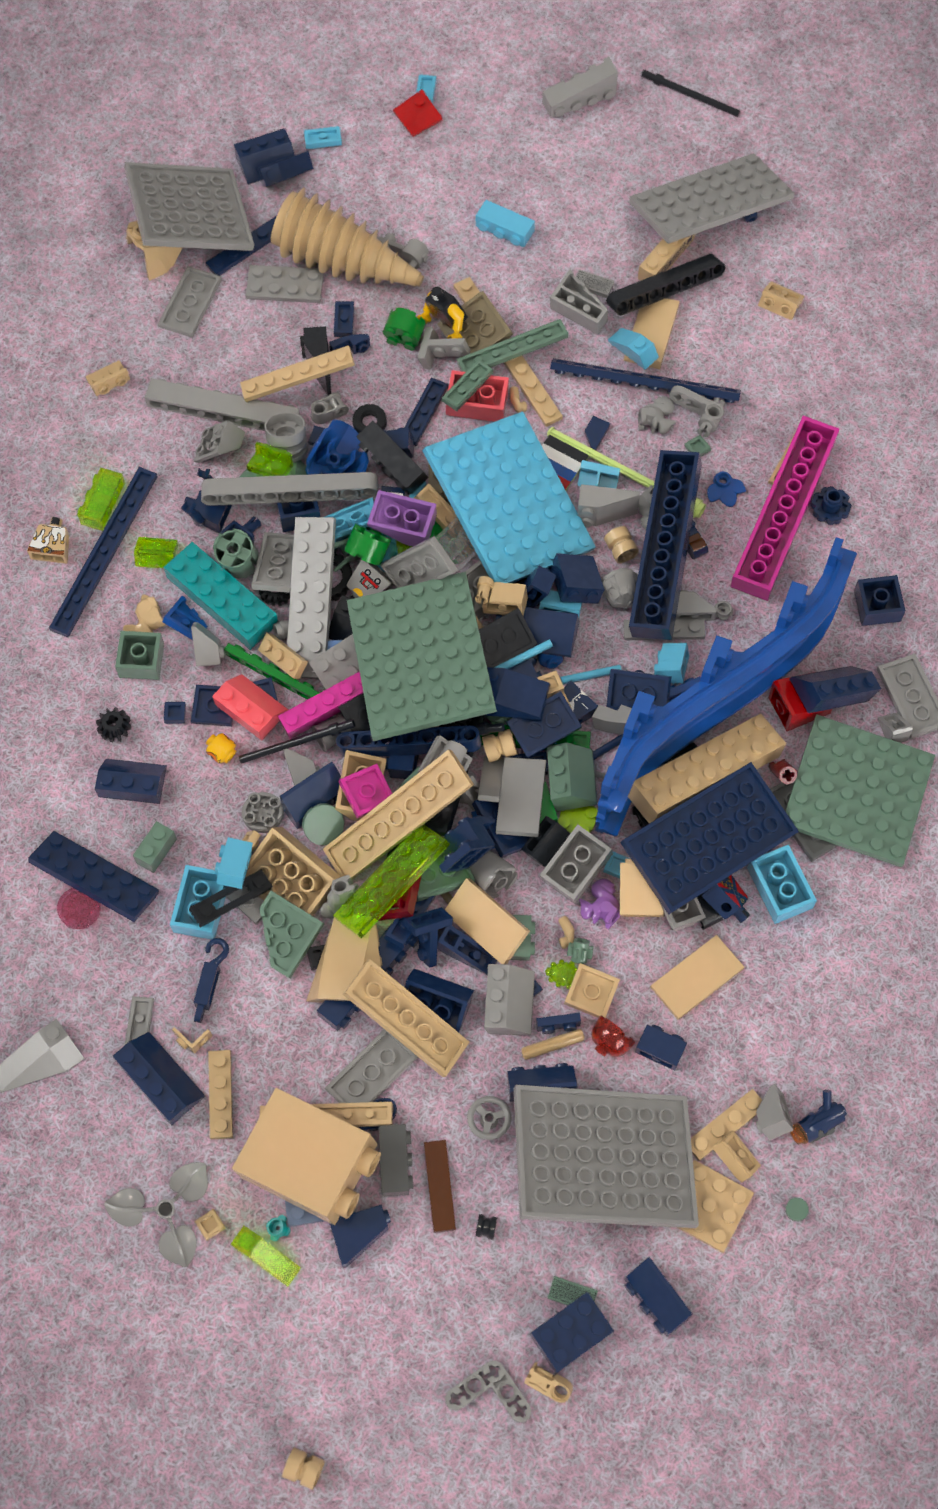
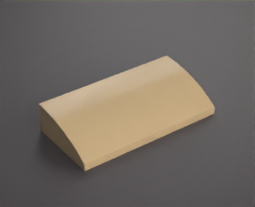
(656, 324)

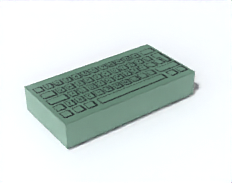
(567, 1291)

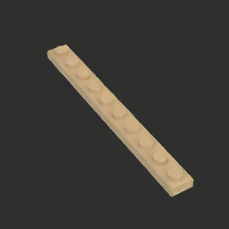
(519, 369)

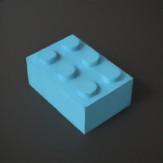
(781, 884)
(195, 886)

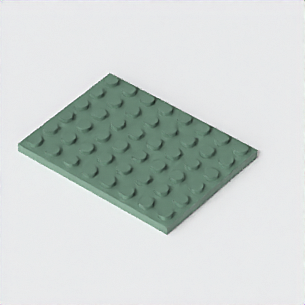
(420, 656)

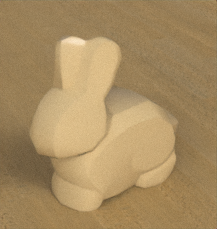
(148, 616)

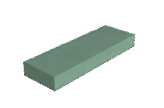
(467, 385)

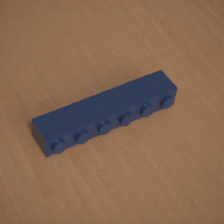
(338, 1013)

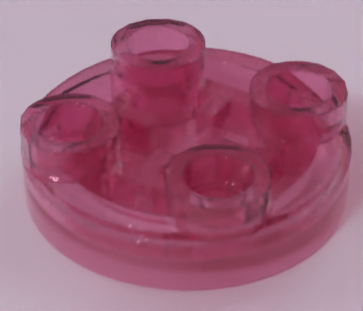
(77, 909)

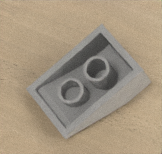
(604, 504)

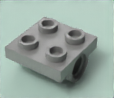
(440, 746)

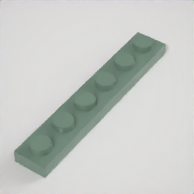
(516, 346)

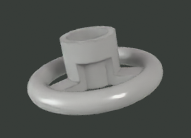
(505, 1112)

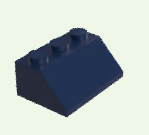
(262, 151)
(130, 781)
(315, 789)
(443, 997)
(559, 1076)
(657, 1297)

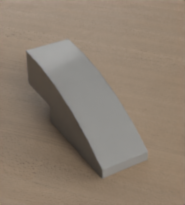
(610, 719)

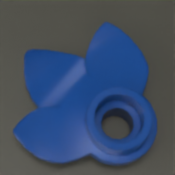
(727, 491)

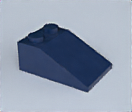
(517, 694)

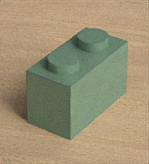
(155, 847)

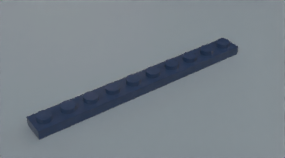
(637, 379)
(103, 552)

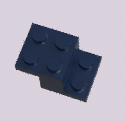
(467, 843)

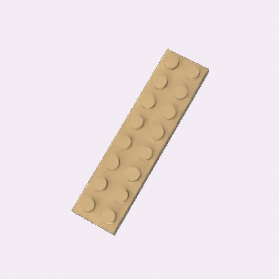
(398, 815)

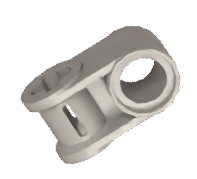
(329, 407)

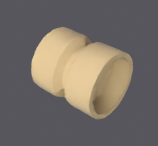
(621, 544)
(499, 745)
(303, 1468)

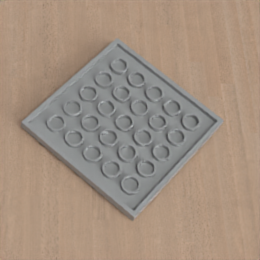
(188, 206)

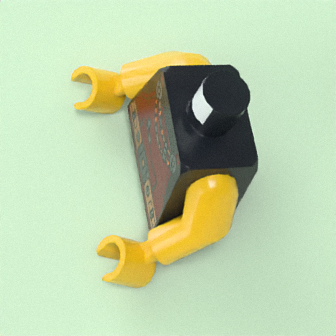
(445, 309)

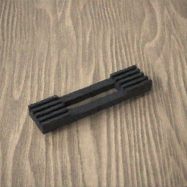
(205, 911)

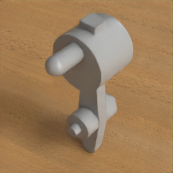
(413, 252)

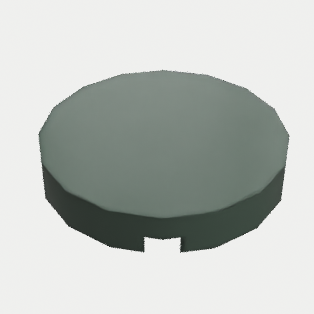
(322, 824)

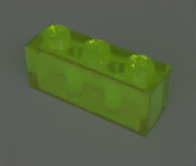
(101, 499)

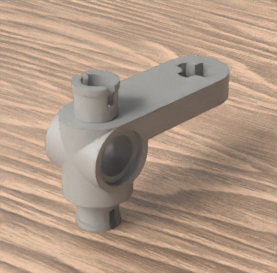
(710, 411)

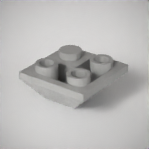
(218, 441)

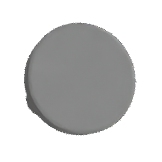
(262, 812)

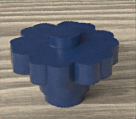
(831, 505)

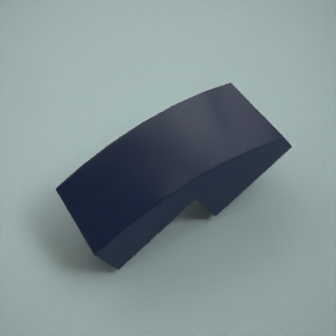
(358, 343)

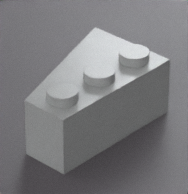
(578, 304)

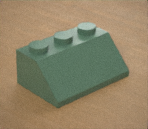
(571, 776)

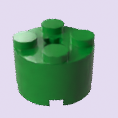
(404, 328)
(367, 544)

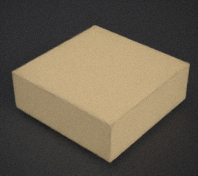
(210, 1224)

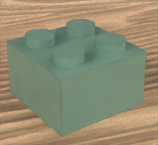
(139, 655)

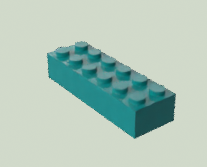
(221, 595)

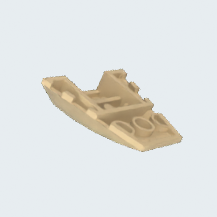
(341, 961)

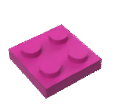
(365, 789)

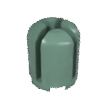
(236, 553)

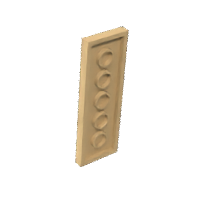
(406, 1018)

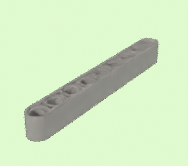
(289, 488)

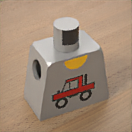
(368, 580)

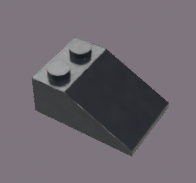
(315, 344)

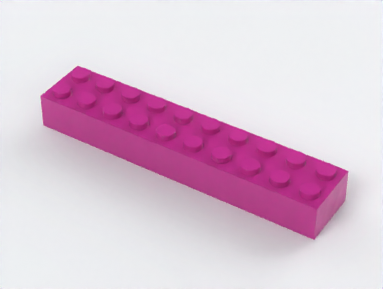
(784, 508)

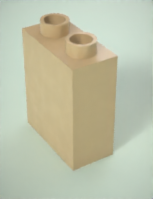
(307, 1157)

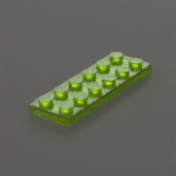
(391, 880)

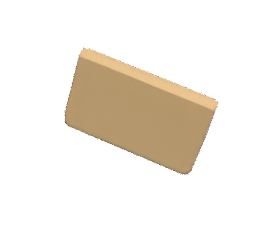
(736, 1156)

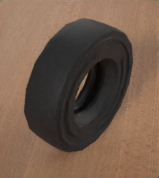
(365, 410)

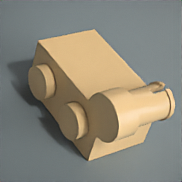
(500, 597)

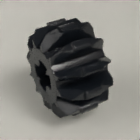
(107, 730)

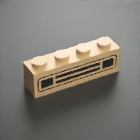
(663, 257)

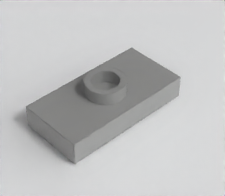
(249, 908)

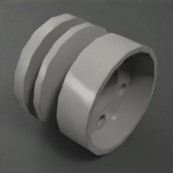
(287, 433)

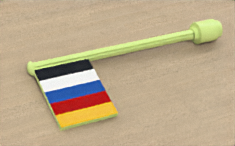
(568, 454)

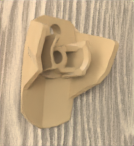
(157, 258)

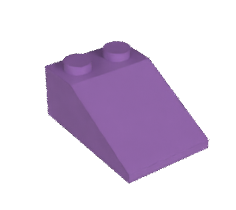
(402, 517)

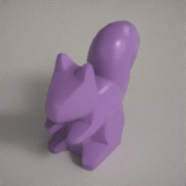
(605, 906)

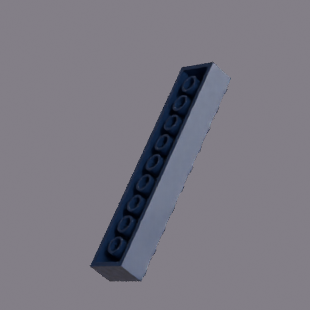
(665, 545)

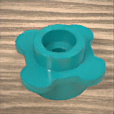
(272, 1228)

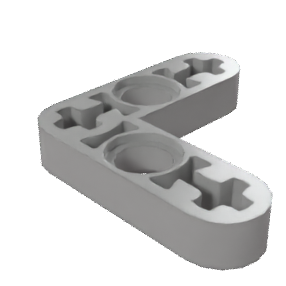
(496, 1384)

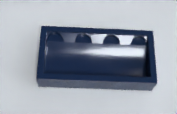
(552, 625)

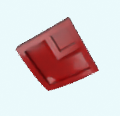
(417, 113)

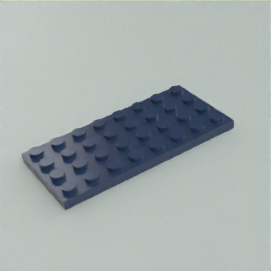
(709, 837)

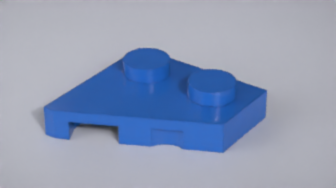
(182, 618)

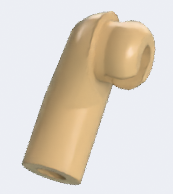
(515, 400)

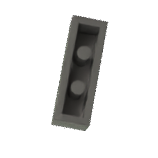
(395, 1160)

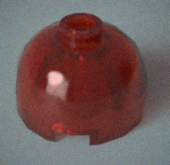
(610, 1038)

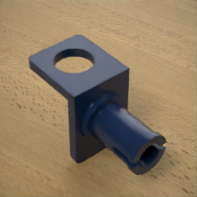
(249, 527)

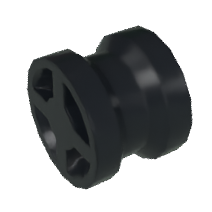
(486, 1226)

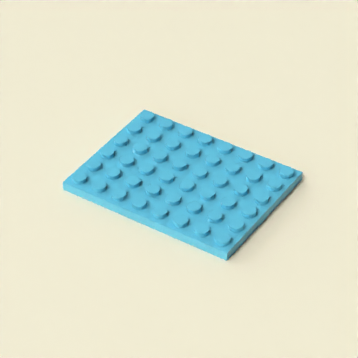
(508, 498)

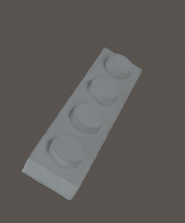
(683, 630)

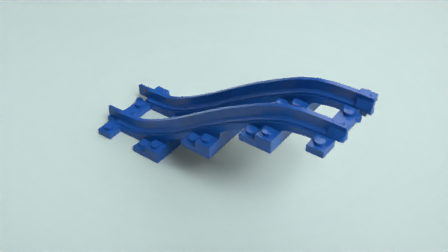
(725, 687)

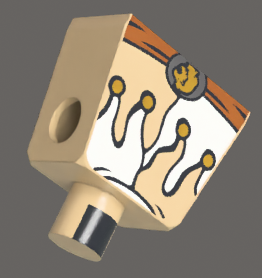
(50, 542)

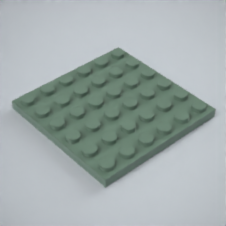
(859, 790)

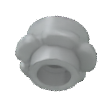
(726, 606)

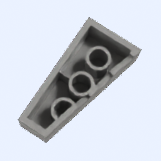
(582, 89)

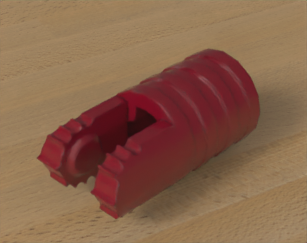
(783, 767)

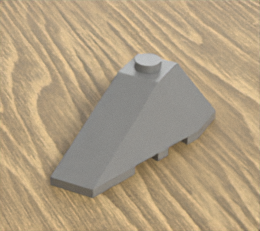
(41, 1056)

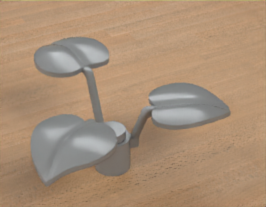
(179, 1243)

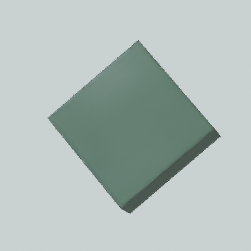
(698, 444)

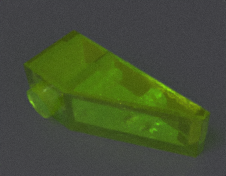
(265, 1256)

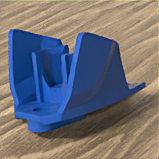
(336, 451)

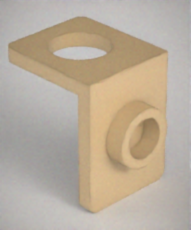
(184, 1043)

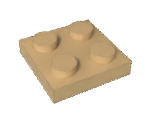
(591, 991)

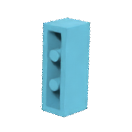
(505, 223)

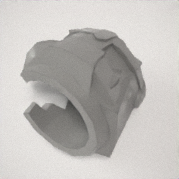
(620, 587)

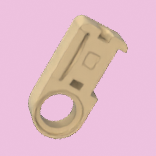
(546, 1382)

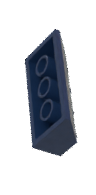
(835, 688)
(158, 1077)

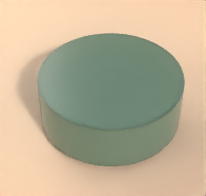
(796, 1209)

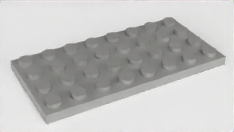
(711, 198)

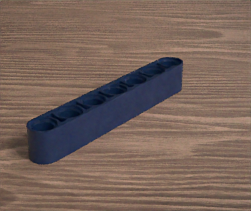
(398, 743)

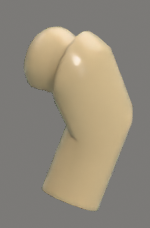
(568, 932)

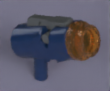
(820, 1123)

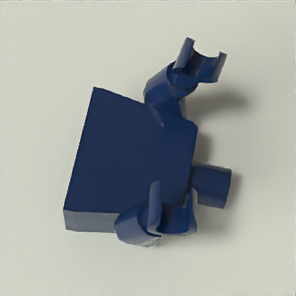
(206, 515)

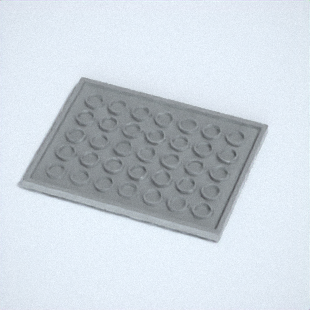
(604, 1157)

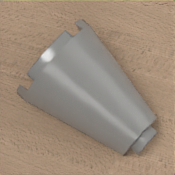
(493, 874)

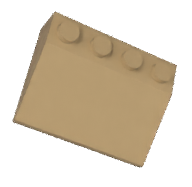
(293, 870)

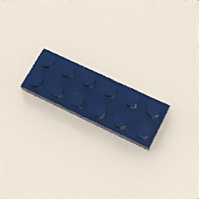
(93, 876)

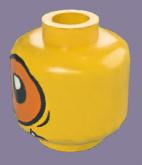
(220, 748)

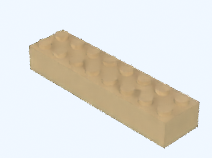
(704, 766)

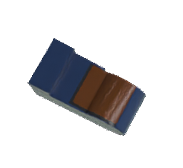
(697, 545)

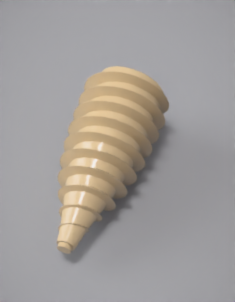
(336, 242)

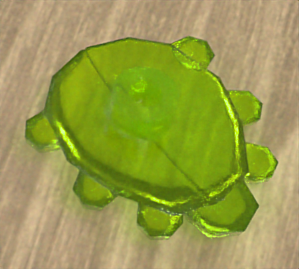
(561, 973)

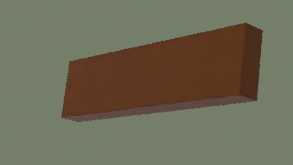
(439, 1186)

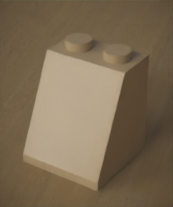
(636, 895)

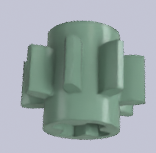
(580, 950)

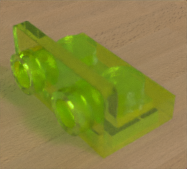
(270, 461)
(154, 552)

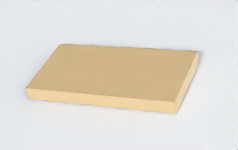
(486, 921)
(697, 977)

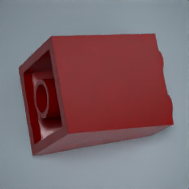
(789, 705)

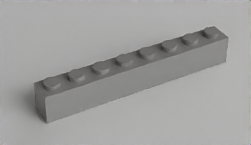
(211, 404)

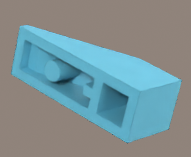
(635, 347)

